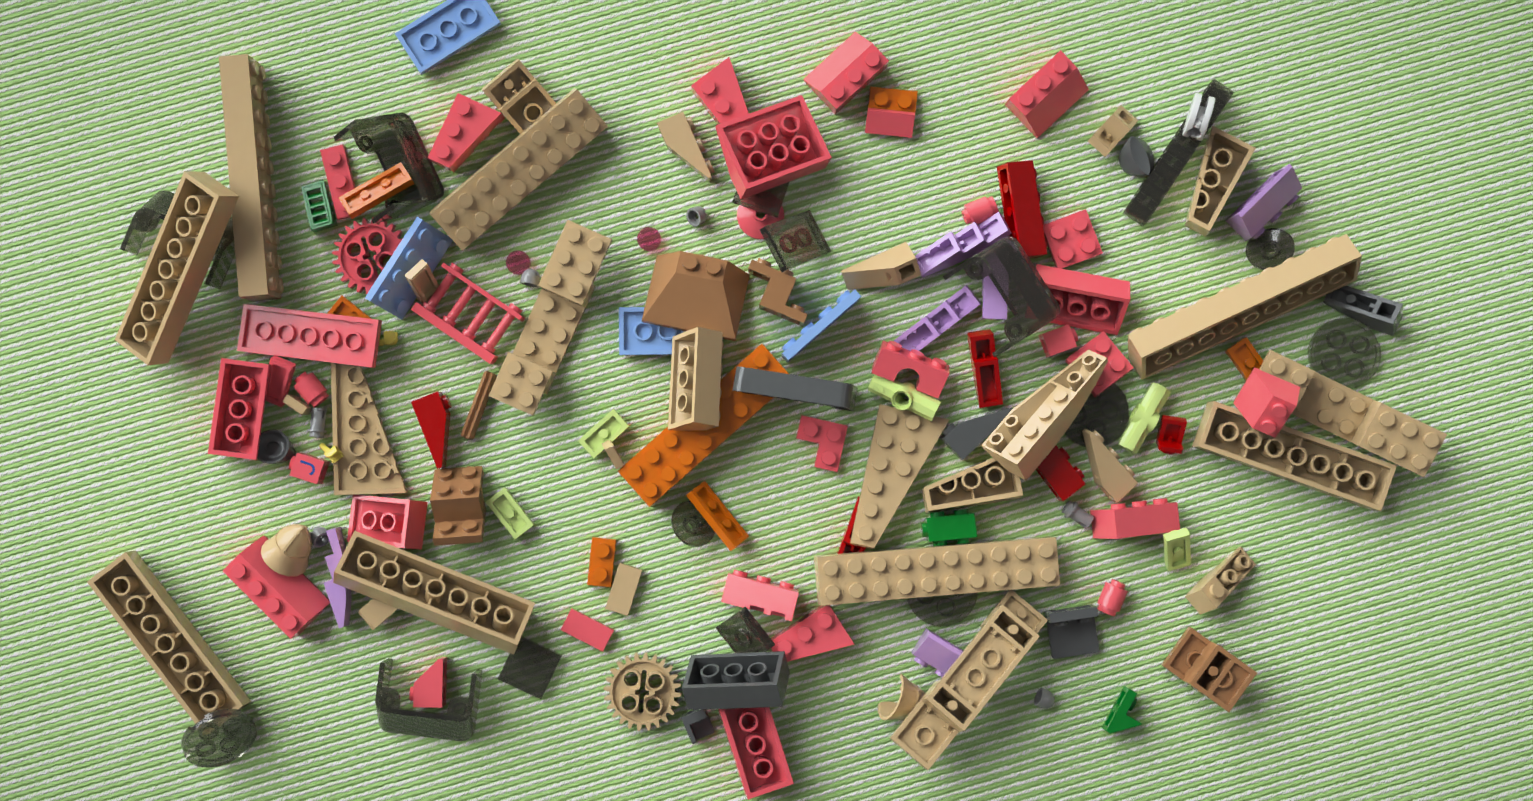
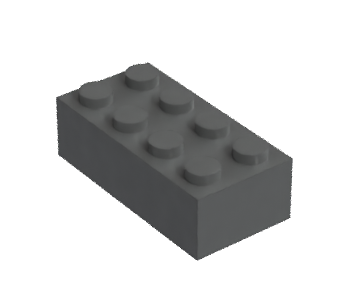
(736, 680)

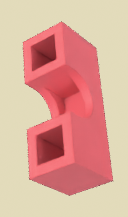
(893, 358)

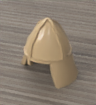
(288, 550)
(908, 699)

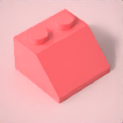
(1267, 401)

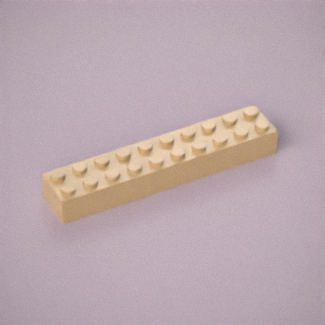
(250, 178)
(1243, 306)
(936, 570)

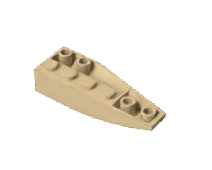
(1044, 416)

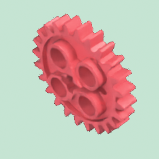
(352, 266)

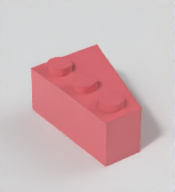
(721, 93)
(463, 131)
(1135, 520)
(760, 594)
(812, 635)

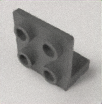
(1072, 631)

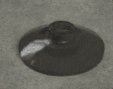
(1270, 241)
(701, 531)

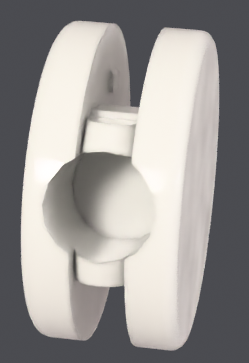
(1198, 117)

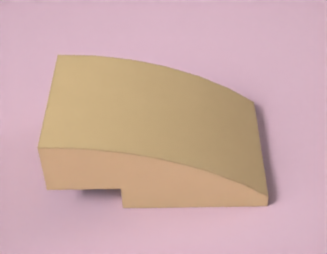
(518, 96)

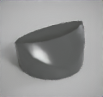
(1136, 157)
(275, 447)

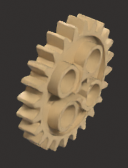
(663, 693)

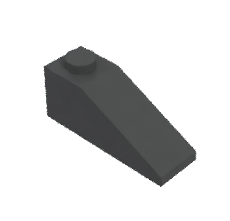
(1374, 311)
(969, 434)

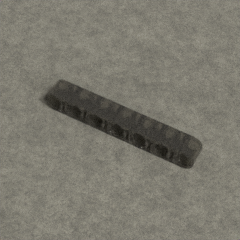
(1173, 161)

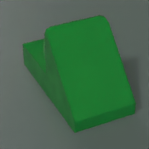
(1118, 718)

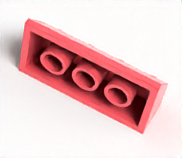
(1087, 299)
(239, 409)
(286, 600)
(756, 750)

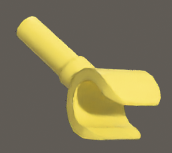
(390, 338)
(333, 454)

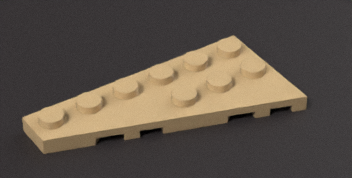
(361, 437)
(895, 457)

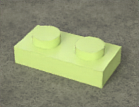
(606, 429)
(510, 513)
(1177, 549)

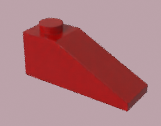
(434, 421)

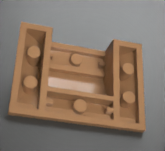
(696, 292)

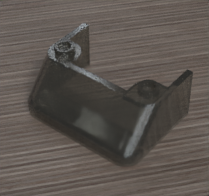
(397, 141)
(147, 220)
(1018, 285)
(455, 725)

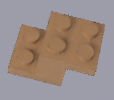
(777, 292)
(458, 505)
(1209, 669)

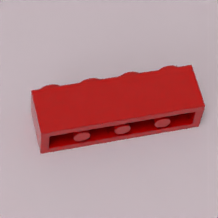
(1022, 206)
(1060, 474)

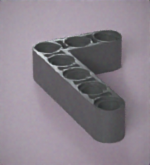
(795, 387)

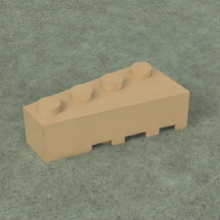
(1217, 176)
(972, 487)

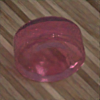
(649, 239)
(518, 262)

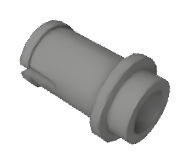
(317, 424)
(1077, 514)

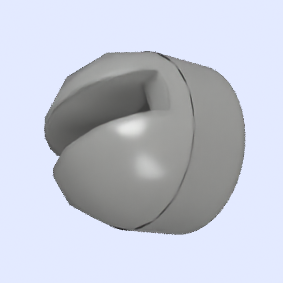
(692, 218)
(530, 278)
(319, 536)
(1044, 699)

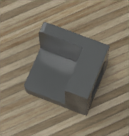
(697, 724)

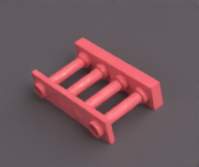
(448, 322)

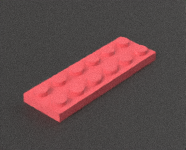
(309, 335)

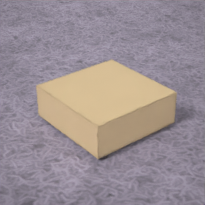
(297, 404)
(613, 454)

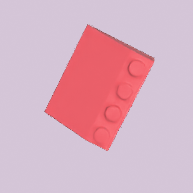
(772, 146)

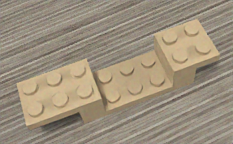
(553, 320)
(1358, 417)
(970, 681)

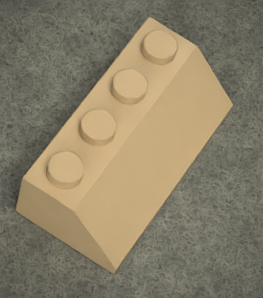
(695, 380)

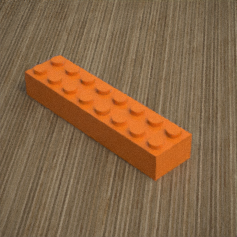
(677, 453)

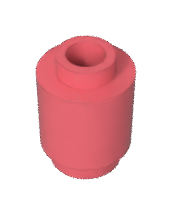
(979, 210)
(310, 389)
(1112, 597)

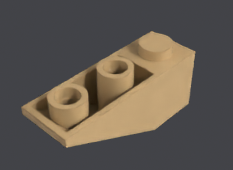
(681, 141)
(884, 269)
(1106, 469)
(1220, 581)

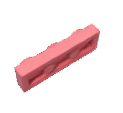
(338, 176)

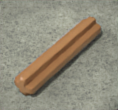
(478, 405)

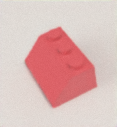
(846, 72)
(1048, 94)

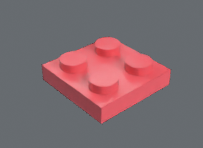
(1071, 239)
(1116, 366)

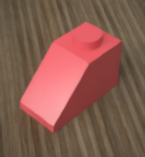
(431, 686)

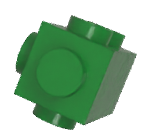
(943, 528)

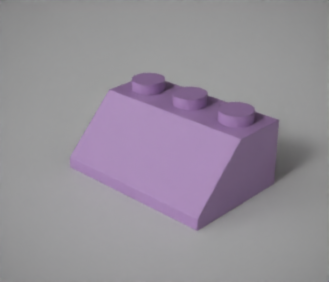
(1266, 203)
(936, 652)

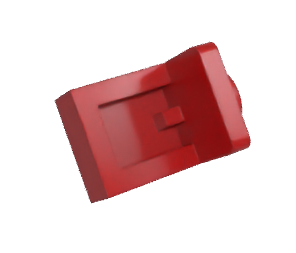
(1171, 434)

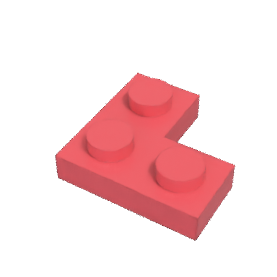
(829, 437)

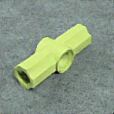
(917, 403)
(1144, 418)

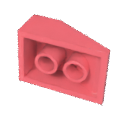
(389, 520)

